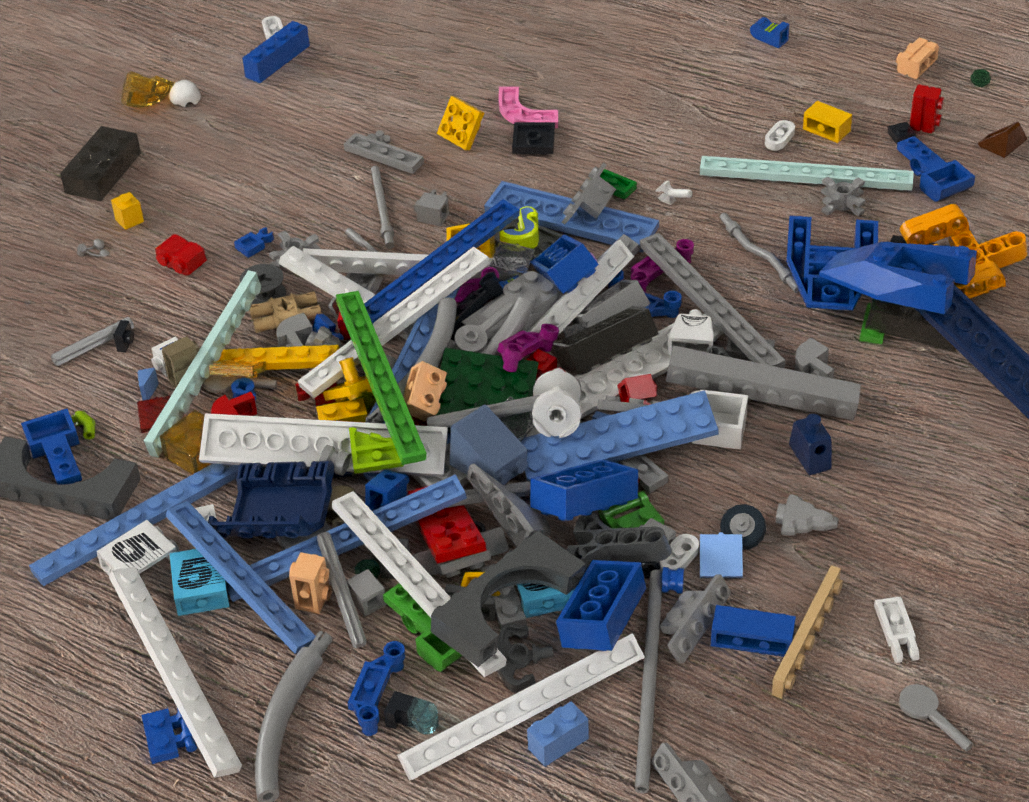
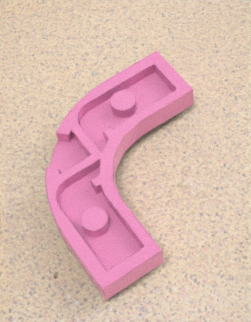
(515, 112)

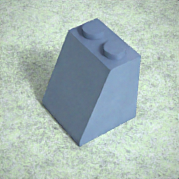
(487, 443)

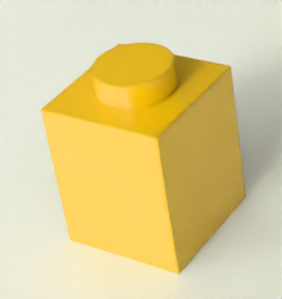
(127, 210)

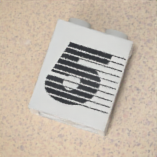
(136, 548)

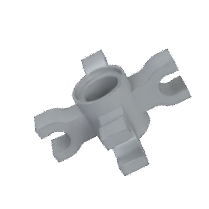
(843, 196)
(288, 242)

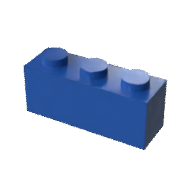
(752, 630)

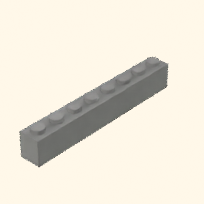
(764, 382)

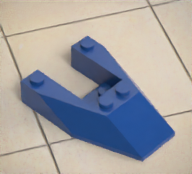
(808, 260)
(904, 273)

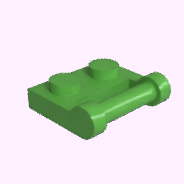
(634, 518)

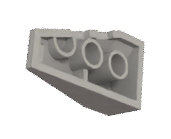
(510, 511)

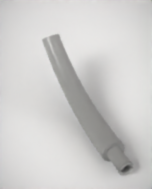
(513, 324)
(435, 347)
(279, 712)

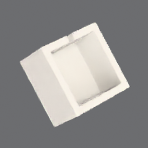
(730, 417)

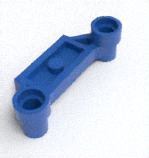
(658, 306)
(372, 684)

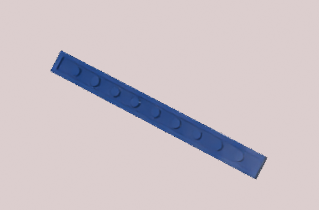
(471, 236)

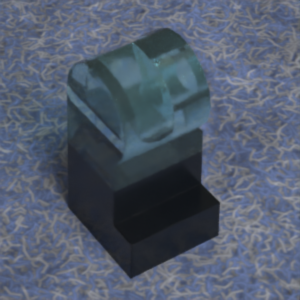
(412, 713)

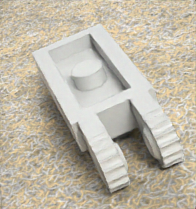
(897, 627)

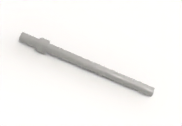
(386, 230)

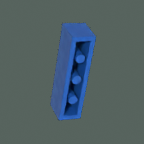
(276, 51)

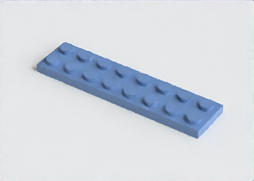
(550, 207)
(623, 435)

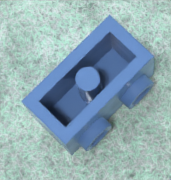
(557, 733)

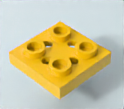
(464, 123)
(352, 387)

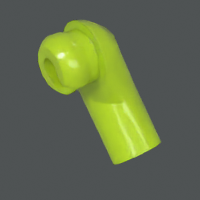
(87, 422)

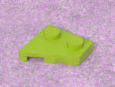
(372, 452)

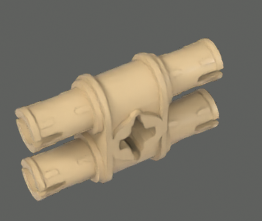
(283, 308)

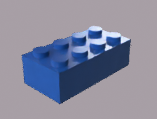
(565, 263)
(584, 489)
(601, 605)

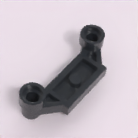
(477, 299)

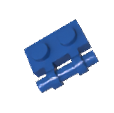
(160, 735)

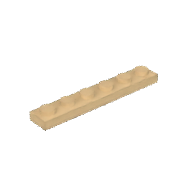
(805, 638)

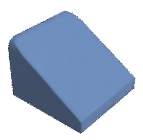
(147, 382)

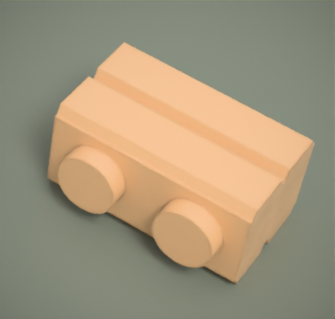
(917, 58)

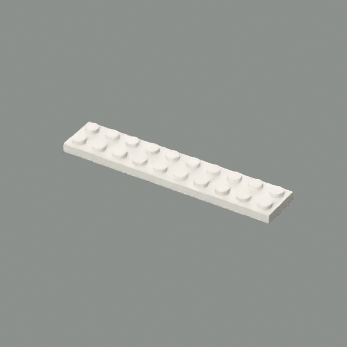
(275, 439)

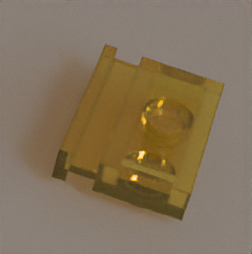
(233, 368)

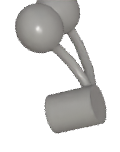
(98, 244)

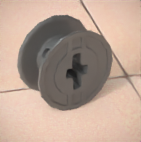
(271, 282)

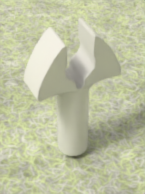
(670, 193)

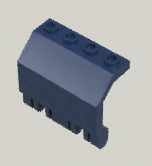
(280, 501)

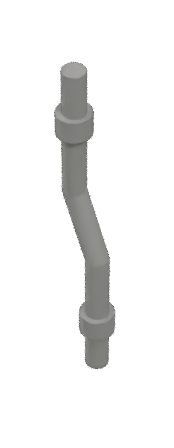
(735, 230)

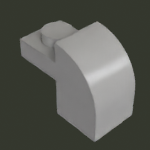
(294, 331)
(813, 359)

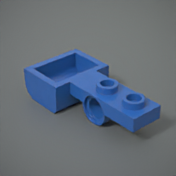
(937, 177)
(53, 437)

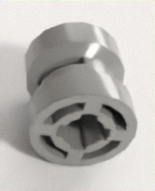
(340, 459)

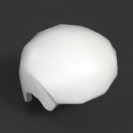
(184, 92)

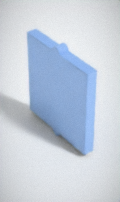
(721, 555)

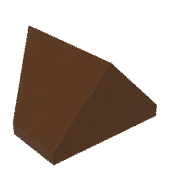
(1004, 140)

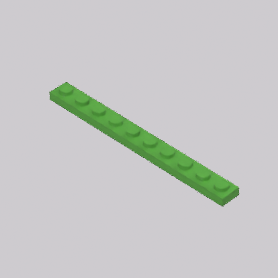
(381, 378)

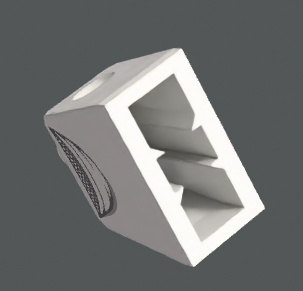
(691, 332)

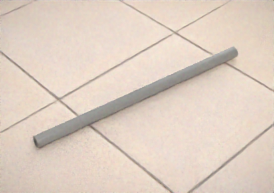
(649, 683)

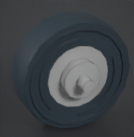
(746, 521)

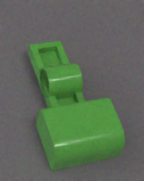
(416, 620)

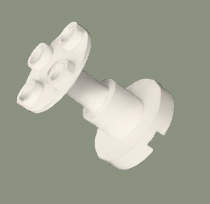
(558, 406)

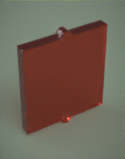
(149, 411)

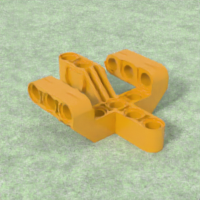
(990, 256)

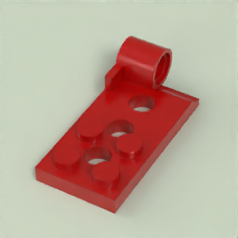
(450, 533)

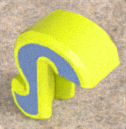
(528, 229)

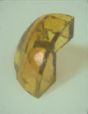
(144, 92)

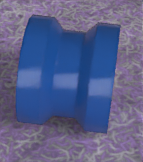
(243, 386)
(672, 580)

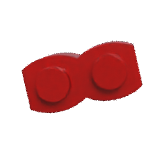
(180, 255)

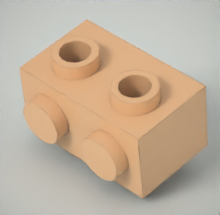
(424, 390)
(310, 582)

